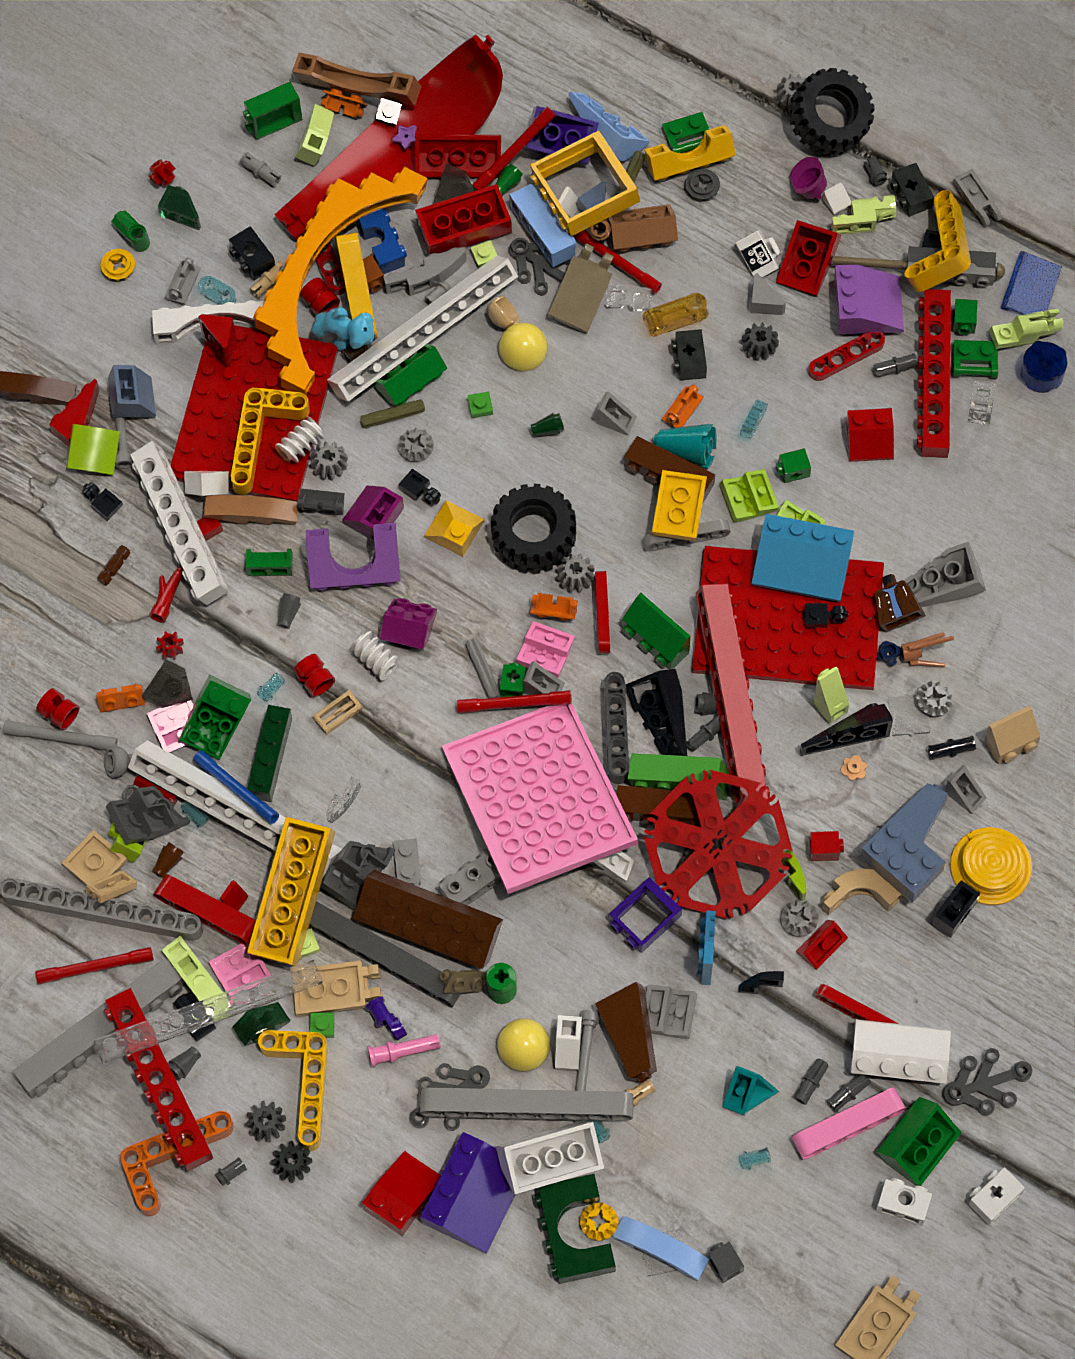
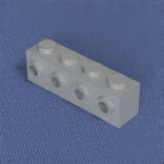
(471, 881)

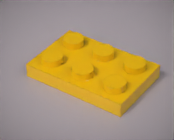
(679, 505)

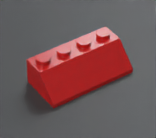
(464, 220)

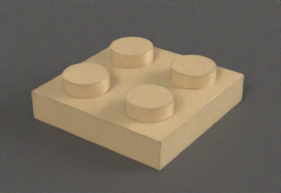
(93, 859)

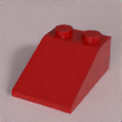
(808, 257)
(401, 1193)

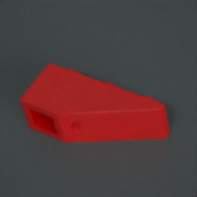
(77, 412)

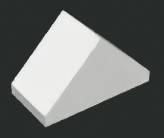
(206, 482)

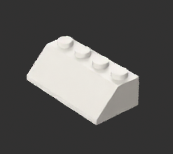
(900, 1051)
(550, 1156)

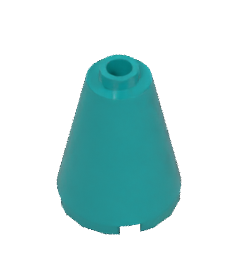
(689, 442)

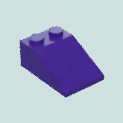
(560, 132)

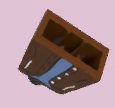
(896, 604)

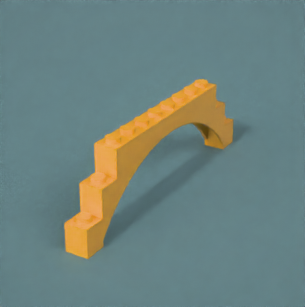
(340, 209)

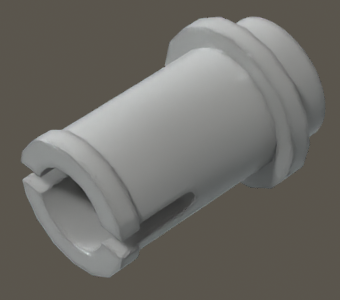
(441, 288)

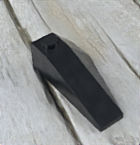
(660, 704)
(865, 725)

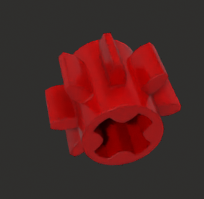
(162, 172)
(167, 640)

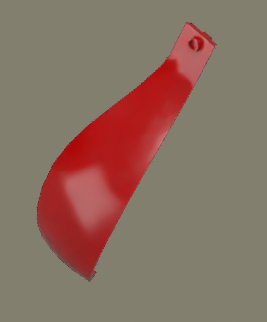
(452, 100)

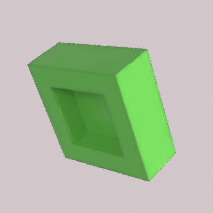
(480, 404)
(323, 1023)

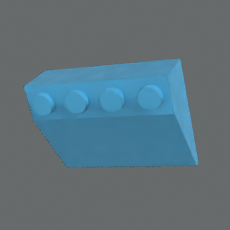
(803, 557)

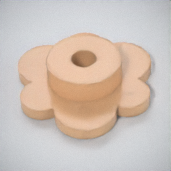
(853, 773)

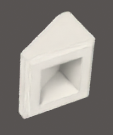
(836, 198)
(569, 201)

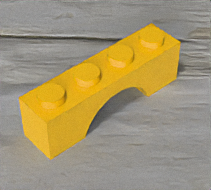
(714, 147)

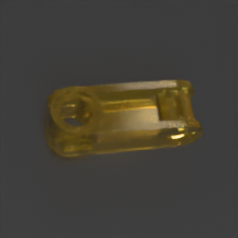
(676, 314)

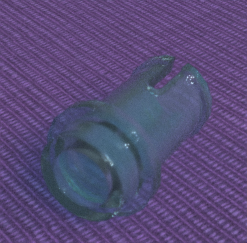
(270, 687)
(195, 814)
(601, 1132)
(754, 1158)

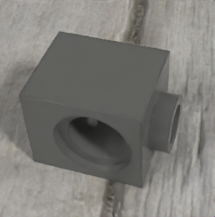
(725, 1261)

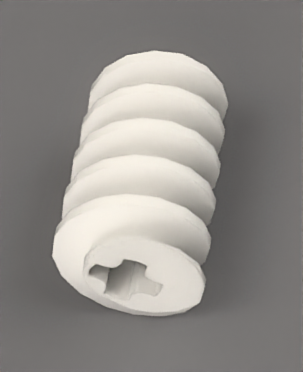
(299, 440)
(374, 655)

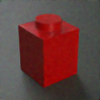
(825, 846)

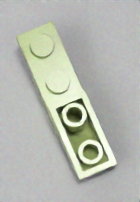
(191, 969)

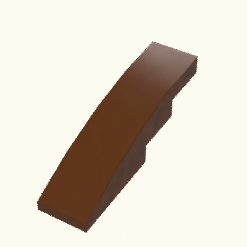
(36, 388)

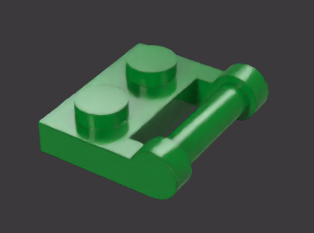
(685, 129)
(975, 353)

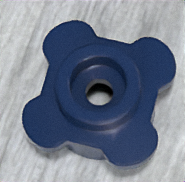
(895, 651)

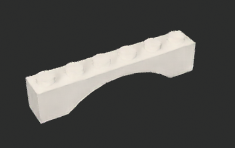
(174, 324)

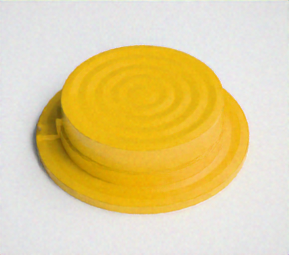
(992, 864)

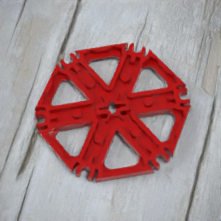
(711, 823)

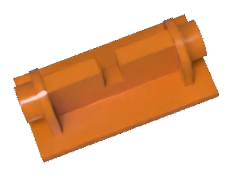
(352, 104)
(683, 407)
(564, 608)
(113, 699)

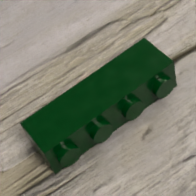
(270, 752)

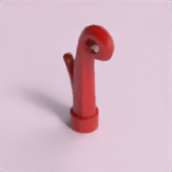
(167, 591)

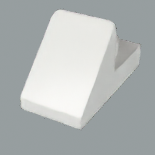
(615, 865)

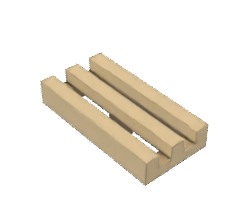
(342, 719)
(111, 886)

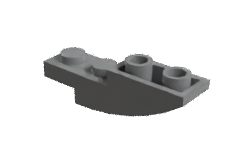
(434, 269)

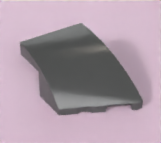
(145, 815)
(349, 870)

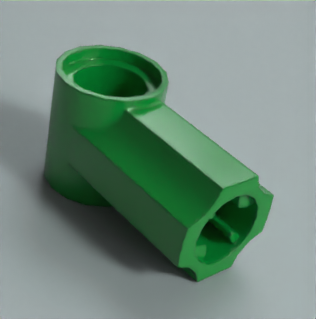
(131, 230)

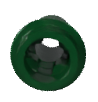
(548, 425)

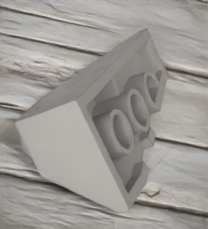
(948, 577)

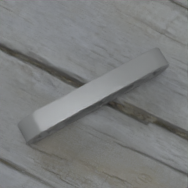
(706, 531)

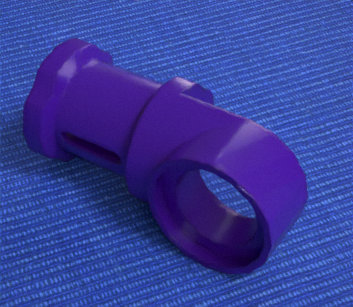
(384, 1017)

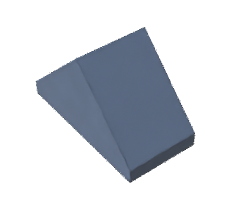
(592, 197)

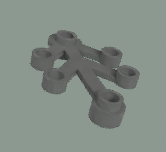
(540, 263)
(470, 1082)
(985, 1084)

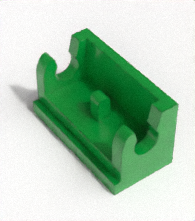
(269, 563)

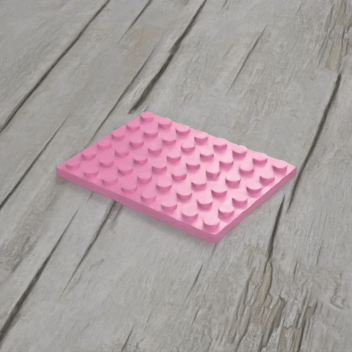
(539, 796)

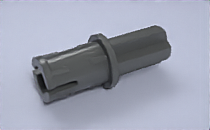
(895, 365)
(706, 733)
(811, 1081)
(849, 1092)

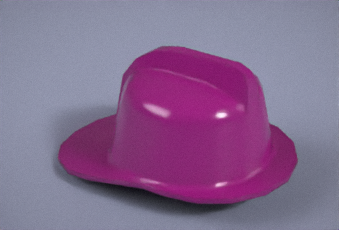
(809, 178)

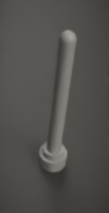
(123, 456)
(589, 1021)

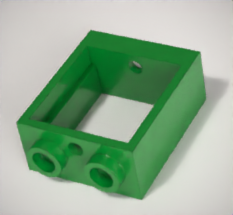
(272, 111)

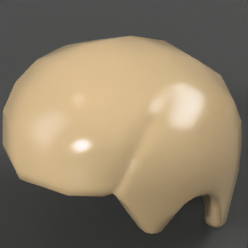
(502, 312)

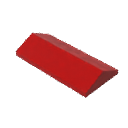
(462, 151)

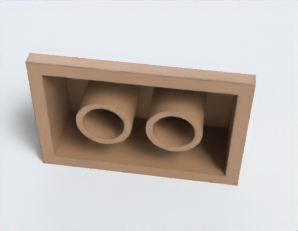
(643, 227)

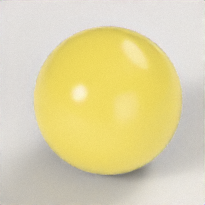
(523, 347)
(523, 1044)

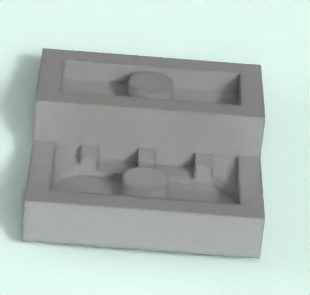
(670, 1011)

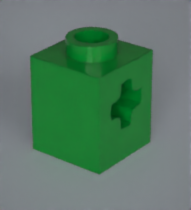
(965, 316)
(793, 465)
(515, 688)

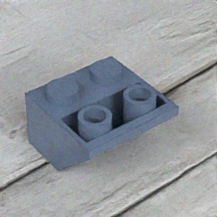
(131, 392)

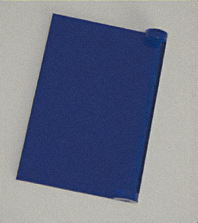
(1031, 284)

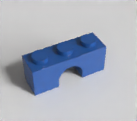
(387, 254)

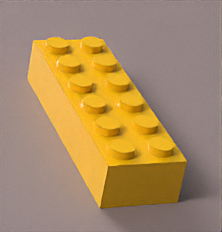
(291, 891)

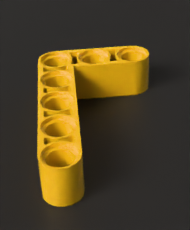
(953, 257)
(354, 275)
(254, 430)
(309, 1079)

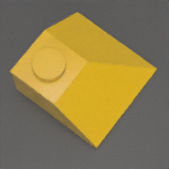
(454, 528)

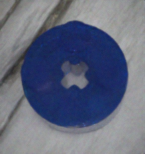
(1043, 366)

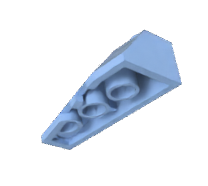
(621, 139)

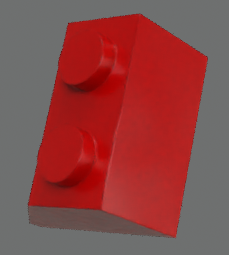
(870, 434)

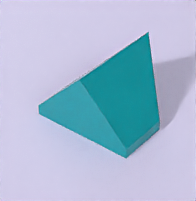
(747, 1091)

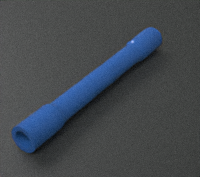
(242, 792)

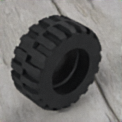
(845, 90)
(533, 502)

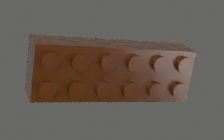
(428, 919)

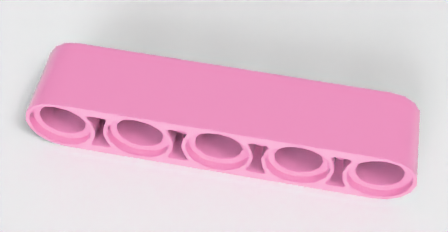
(848, 1123)

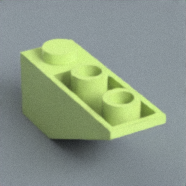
(315, 135)
(830, 695)

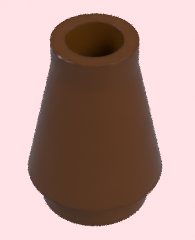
(168, 858)

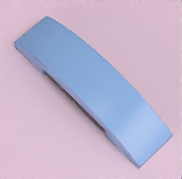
(661, 1246)

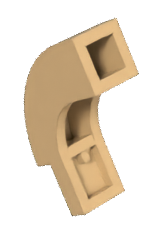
(861, 882)

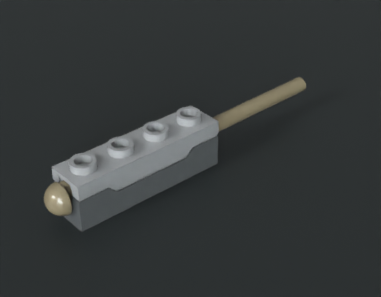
(980, 273)

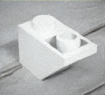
(568, 1042)

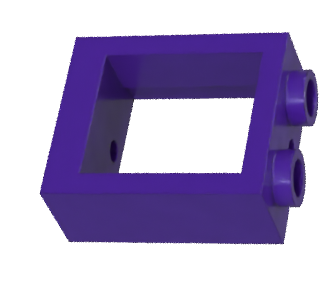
(655, 893)

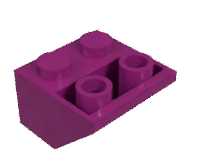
(374, 507)
(408, 623)

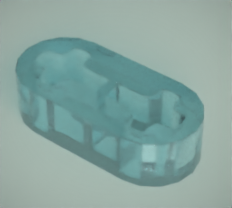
(219, 288)
(753, 419)

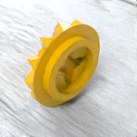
(116, 256)
(605, 1230)

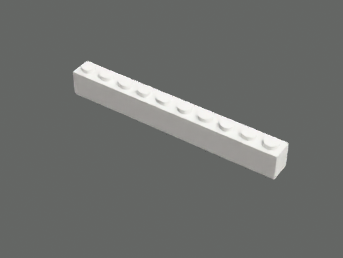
(422, 328)
(207, 794)

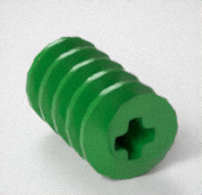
(501, 983)

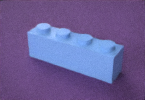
(542, 225)

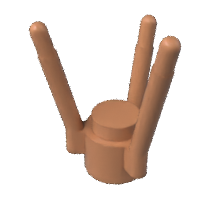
(912, 650)

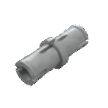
(260, 169)

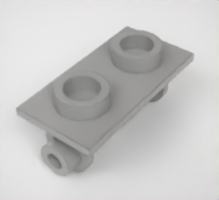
(183, 281)

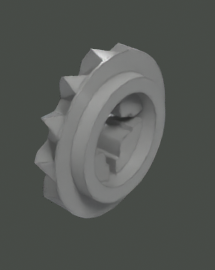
(417, 453)
(929, 705)
(803, 927)

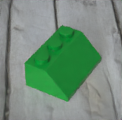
(411, 375)
(656, 632)
(919, 1141)

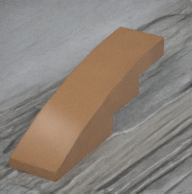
(250, 508)

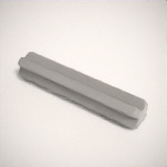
(482, 668)

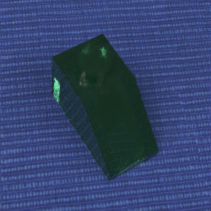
(178, 207)
(260, 1020)

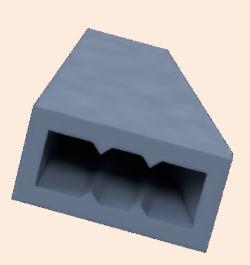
(922, 810)

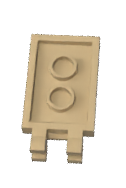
(342, 989)
(879, 1323)

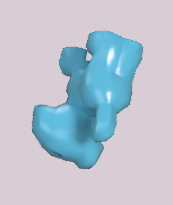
(348, 331)

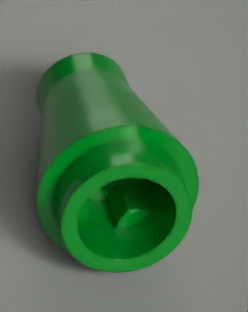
(509, 178)

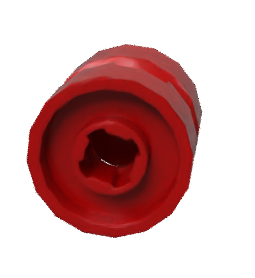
(319, 296)
(316, 677)
(57, 708)

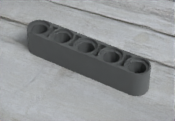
(616, 717)

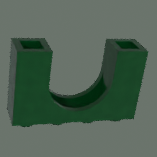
(569, 1262)

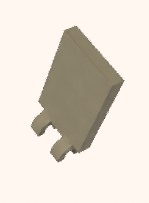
(581, 290)

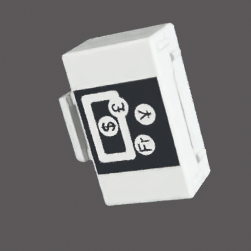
(758, 253)

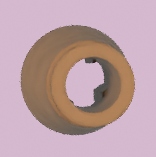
(597, 228)

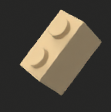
(1013, 735)

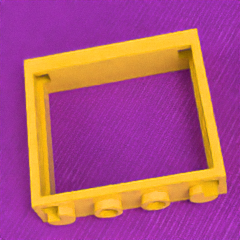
(570, 155)

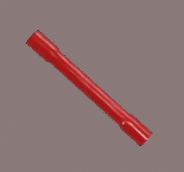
(538, 124)
(643, 278)
(477, 705)
(132, 957)

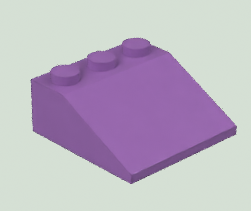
(867, 300)

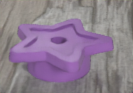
(400, 137)

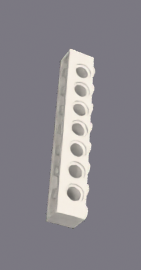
(213, 584)

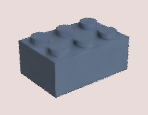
(902, 859)

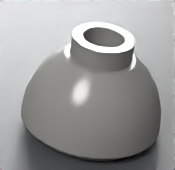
(116, 761)

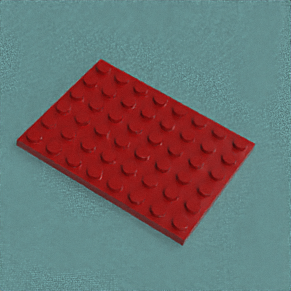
(216, 405)
(774, 624)

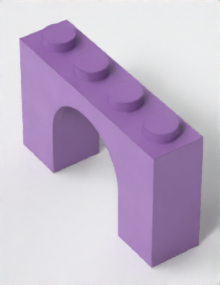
(327, 573)

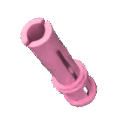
(392, 1051)

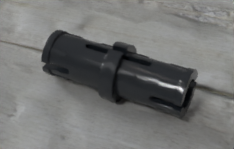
(951, 747)

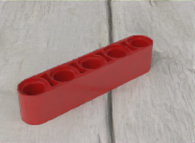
(208, 909)

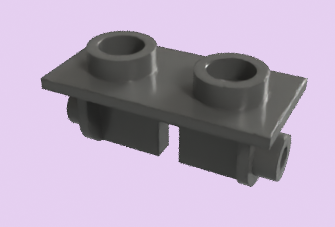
(321, 501)

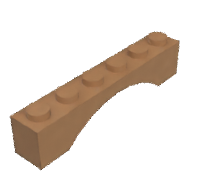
(389, 86)

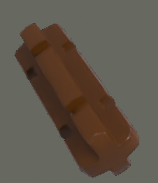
(113, 565)

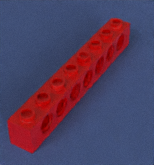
(940, 303)
(198, 1151)

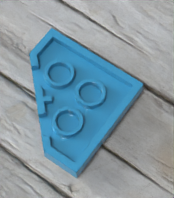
(706, 947)

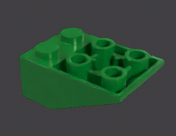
(215, 716)

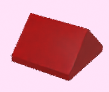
(220, 335)

